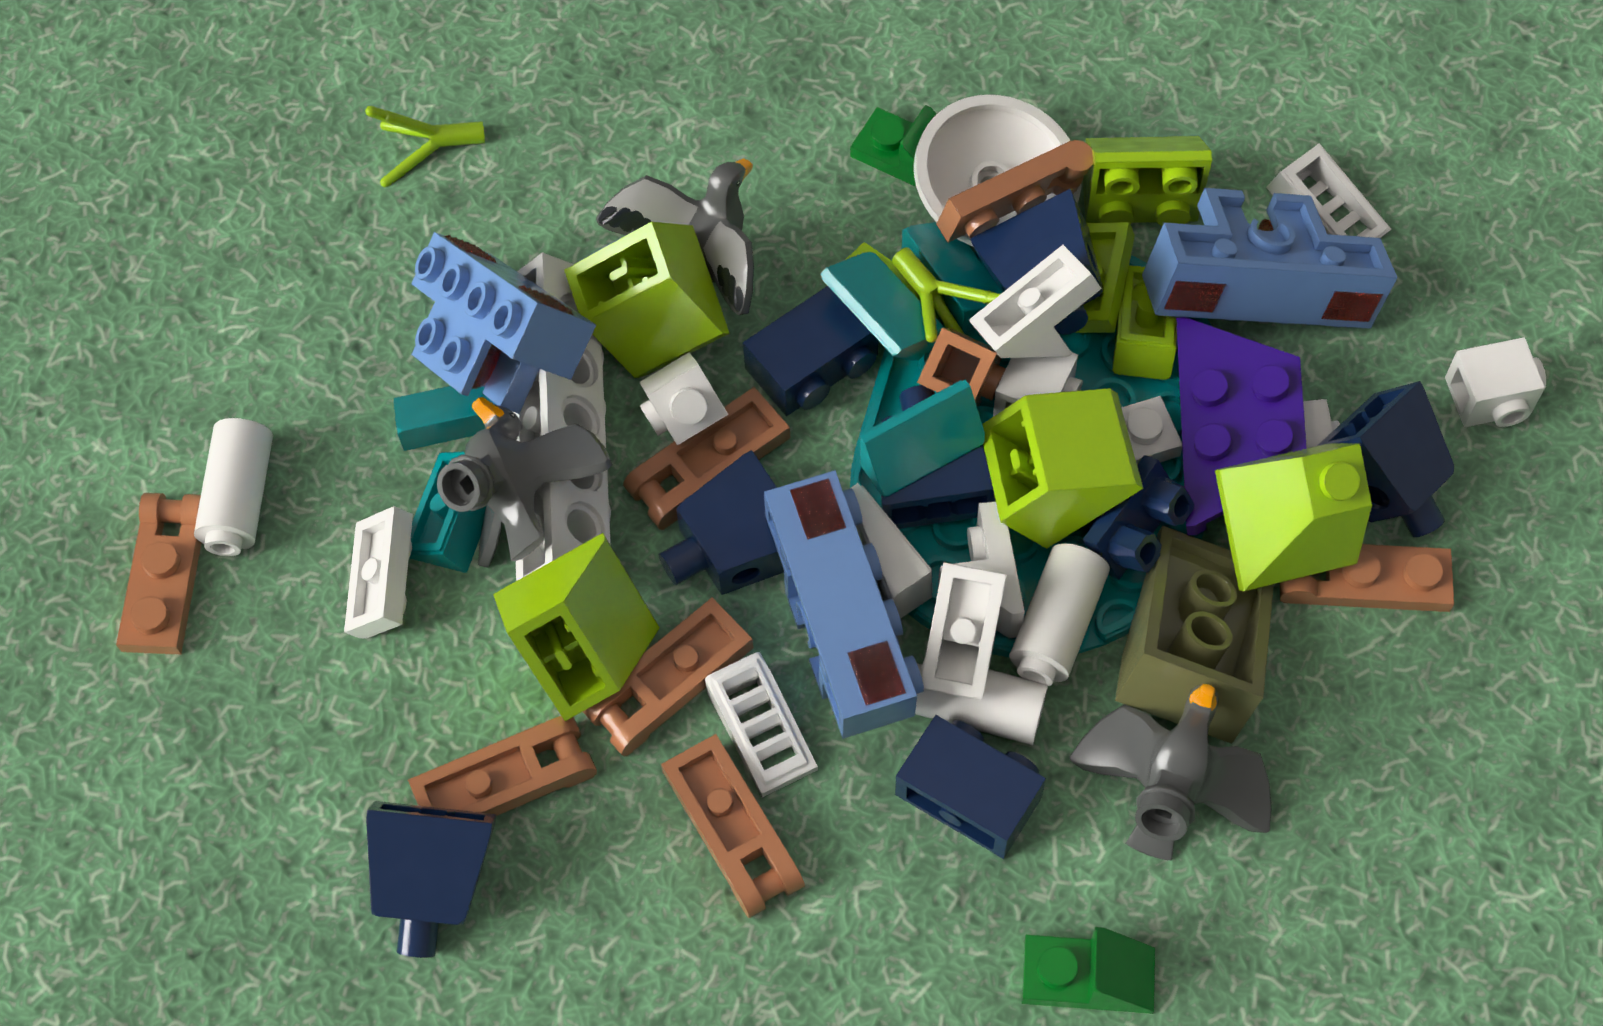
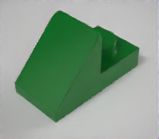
(891, 142)
(1089, 973)

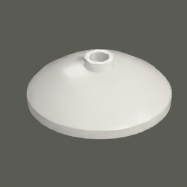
(977, 142)

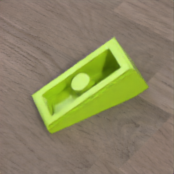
(1143, 340)

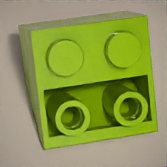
(1146, 179)
(649, 297)
(1059, 462)
(578, 625)

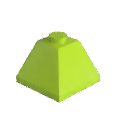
(1295, 513)

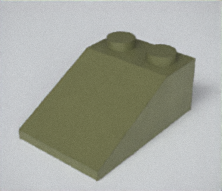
(1195, 632)

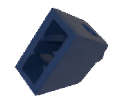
(1030, 237)
(1401, 455)
(945, 494)
(726, 530)
(424, 868)

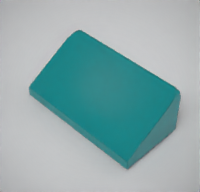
(950, 263)
(881, 304)
(436, 417)
(921, 439)
(440, 533)

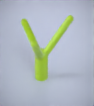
(439, 136)
(931, 290)

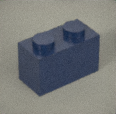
(809, 352)
(970, 784)

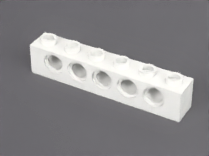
(576, 508)

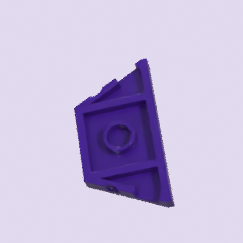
(1236, 408)

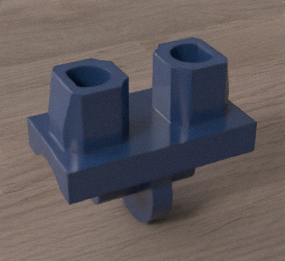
(1126, 531)

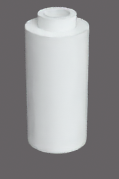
(233, 486)
(1059, 614)
(1008, 707)

